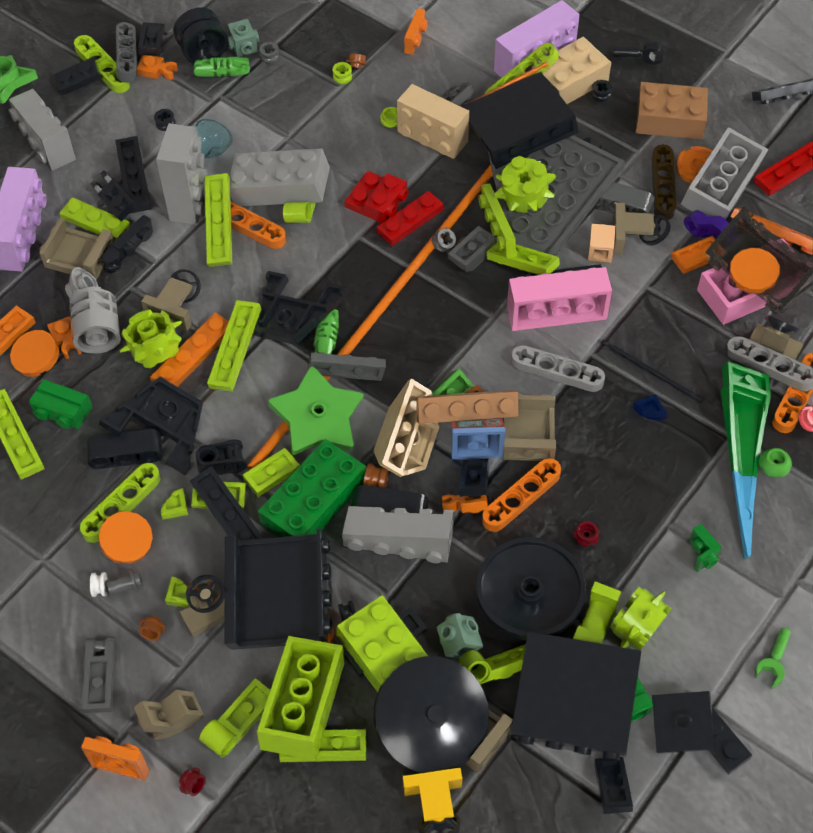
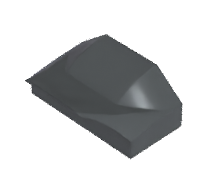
(471, 249)

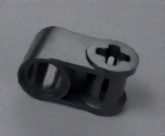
(221, 457)

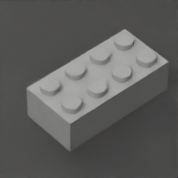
(182, 173)
(724, 175)
(278, 177)

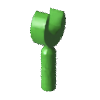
(772, 664)

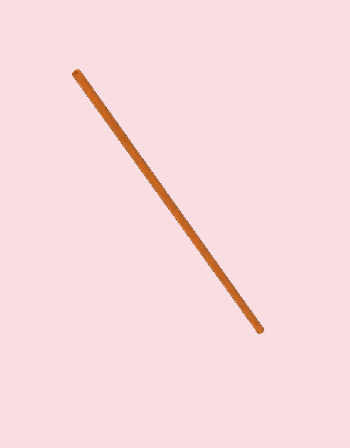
(383, 304)

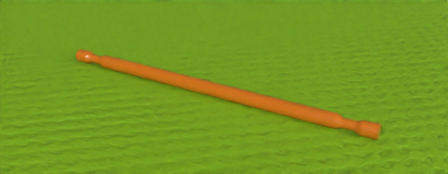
(518, 78)

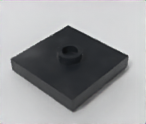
(683, 722)

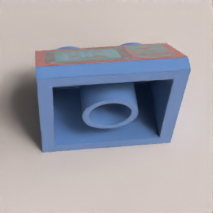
(477, 439)

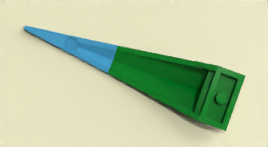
(745, 411)

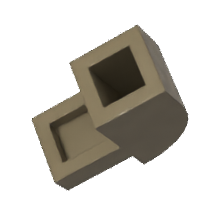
(171, 715)

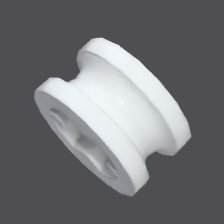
(98, 584)

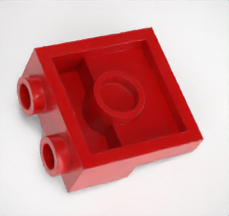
(377, 196)

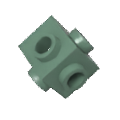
(242, 38)
(459, 635)

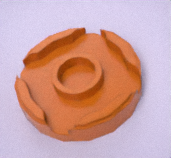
(691, 162)
(754, 270)
(34, 353)
(125, 537)

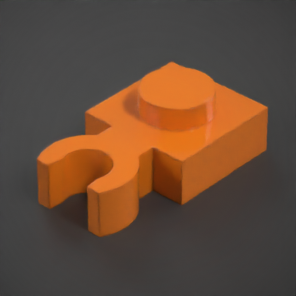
(155, 66)
(62, 333)
(464, 503)

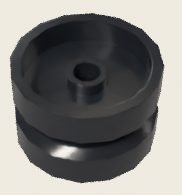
(200, 34)

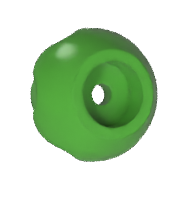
(774, 469)

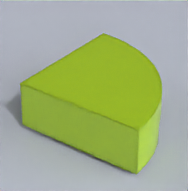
(174, 505)
(176, 593)

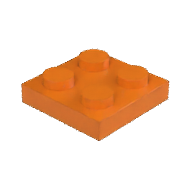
(117, 759)

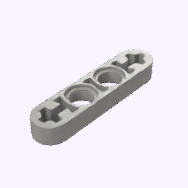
(769, 366)
(556, 371)

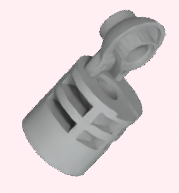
(92, 313)

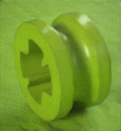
(342, 67)

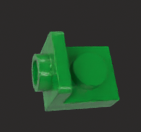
(706, 545)

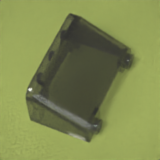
(795, 268)

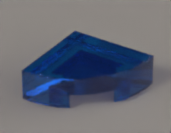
(650, 408)

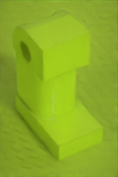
(601, 611)

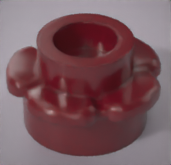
(589, 528)
(192, 782)

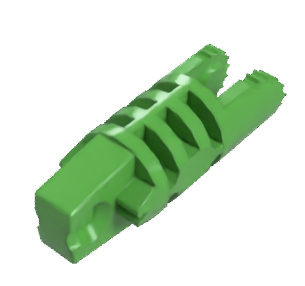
(222, 67)
(327, 333)

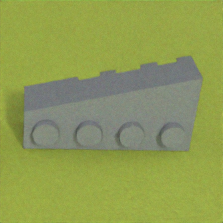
(42, 129)
(399, 532)

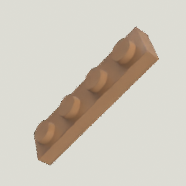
(467, 406)

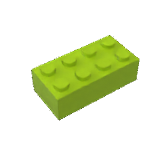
(378, 640)
(301, 698)

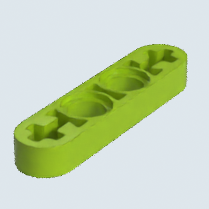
(538, 54)
(105, 61)
(117, 500)

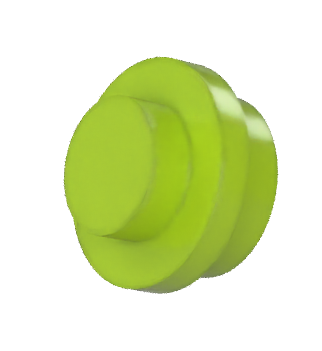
(389, 117)

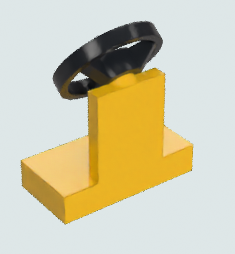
(435, 798)

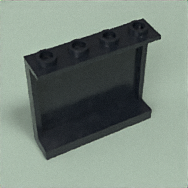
(521, 119)
(276, 590)
(576, 695)

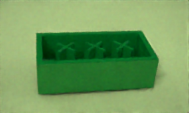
(313, 493)

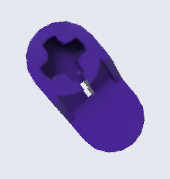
(704, 226)

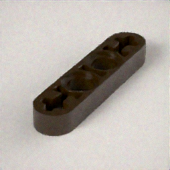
(664, 181)

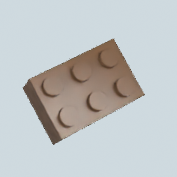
(672, 110)

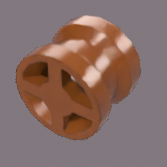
(376, 476)

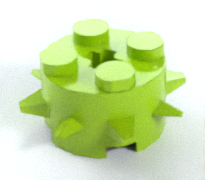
(524, 184)
(151, 338)
(641, 619)

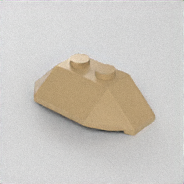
(403, 442)

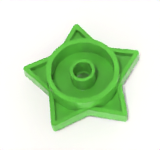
(13, 77)
(301, 409)

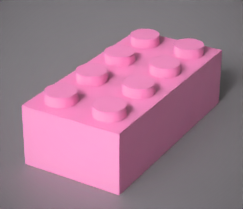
(558, 298)
(725, 298)

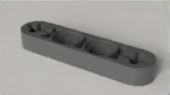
(126, 52)

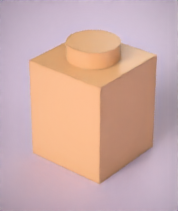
(601, 243)

